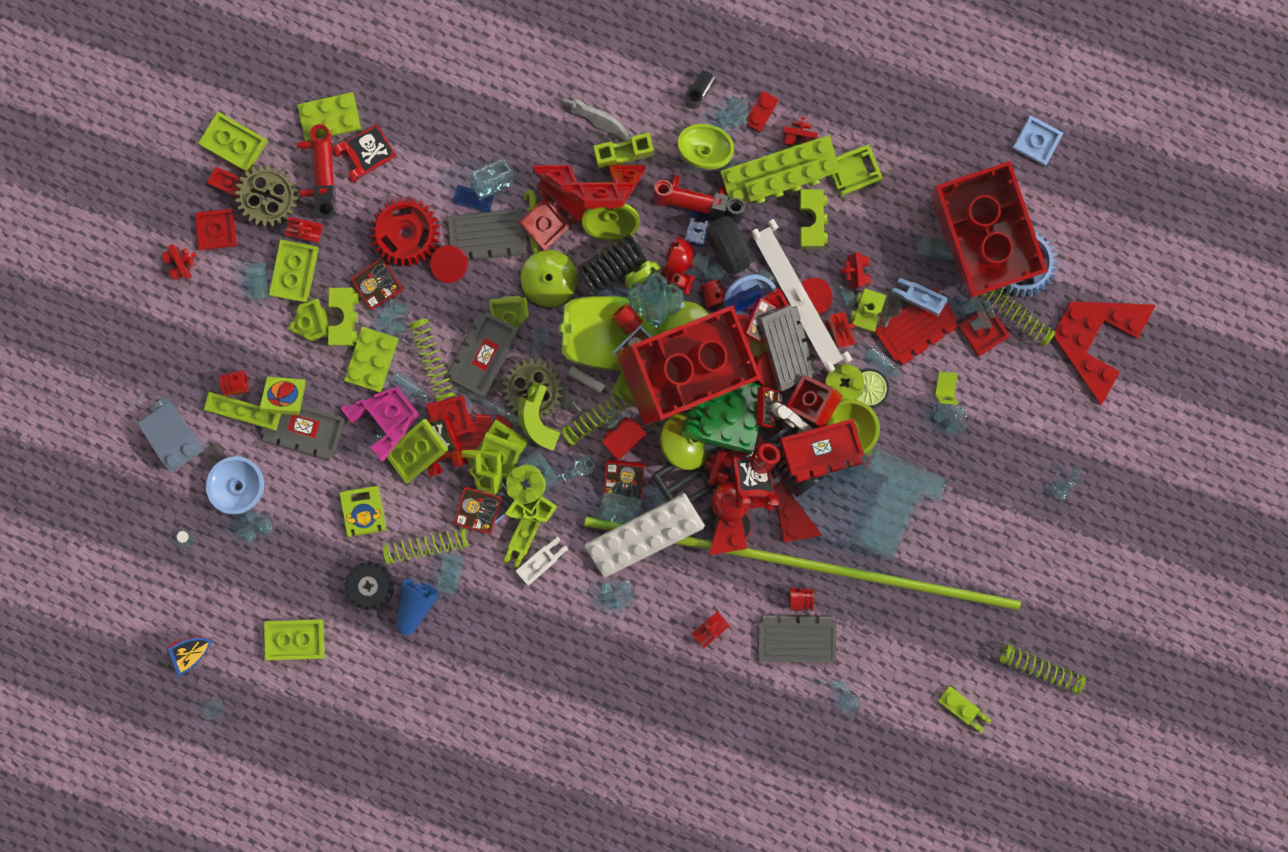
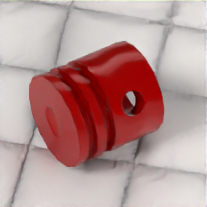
(713, 293)
(627, 319)
(234, 383)
(764, 458)
(801, 599)

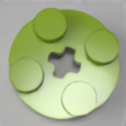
(647, 270)
(847, 372)
(515, 488)

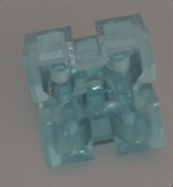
(656, 299)

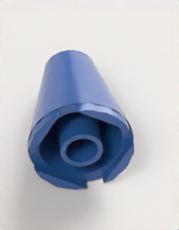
(414, 605)

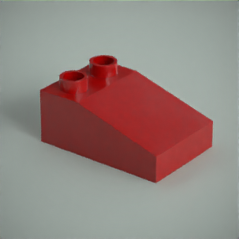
(988, 229)
(688, 365)

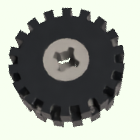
(379, 584)

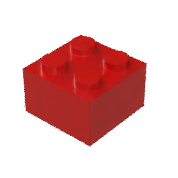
(814, 401)
(624, 437)

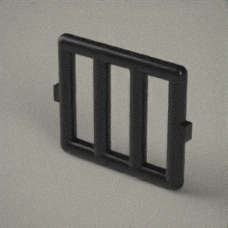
(667, 491)

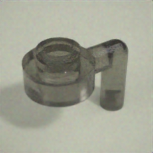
(889, 302)

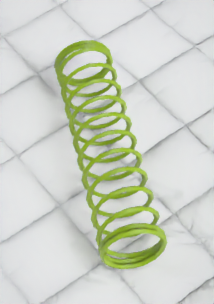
(415, 325)
(1050, 334)
(570, 429)
(464, 545)
(1008, 648)

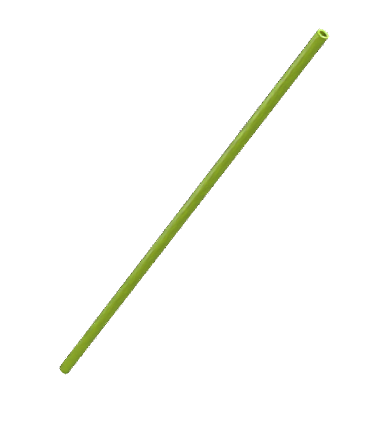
(837, 570)

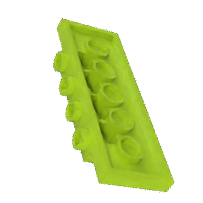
(781, 171)

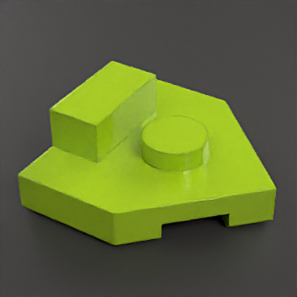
(510, 309)
(310, 321)

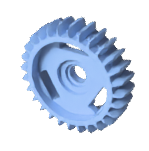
(1041, 280)

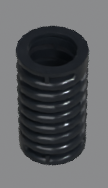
(603, 264)
(804, 485)

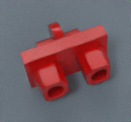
(790, 133)
(304, 229)
(181, 270)
(854, 272)
(680, 280)
(841, 330)
(717, 466)
(710, 629)

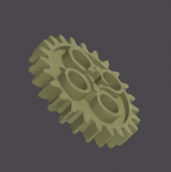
(272, 180)
(528, 373)

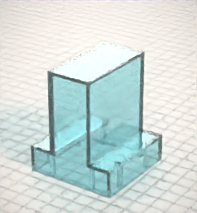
(891, 502)

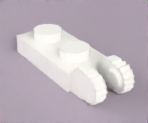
(790, 417)
(540, 562)

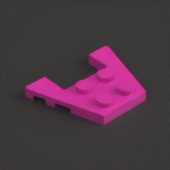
(392, 414)

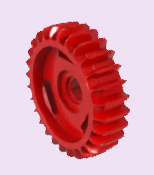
(391, 227)

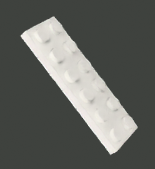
(644, 535)

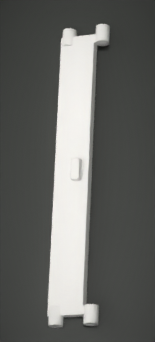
(798, 297)

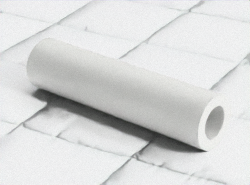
(586, 379)

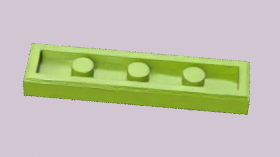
(241, 411)

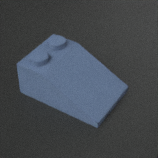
(171, 437)

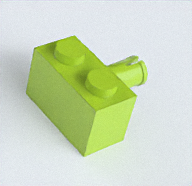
(869, 305)

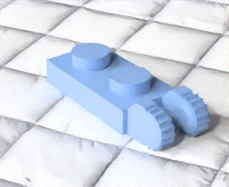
(920, 296)

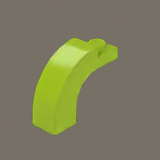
(529, 418)

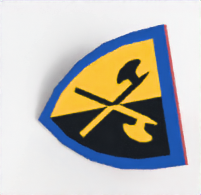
(187, 653)

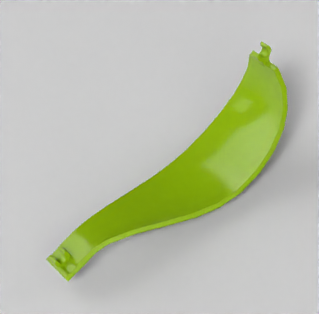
(592, 335)

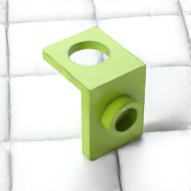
(946, 387)

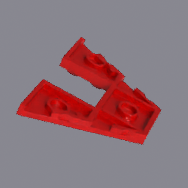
(593, 194)
(1079, 328)
(792, 519)

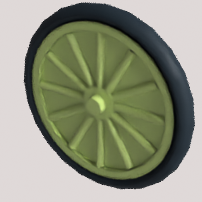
(875, 388)

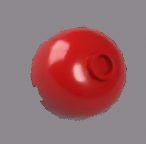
(679, 257)
(724, 503)

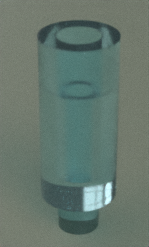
(883, 362)
(409, 387)

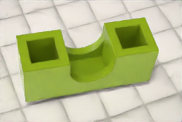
(631, 150)
(813, 202)
(344, 333)

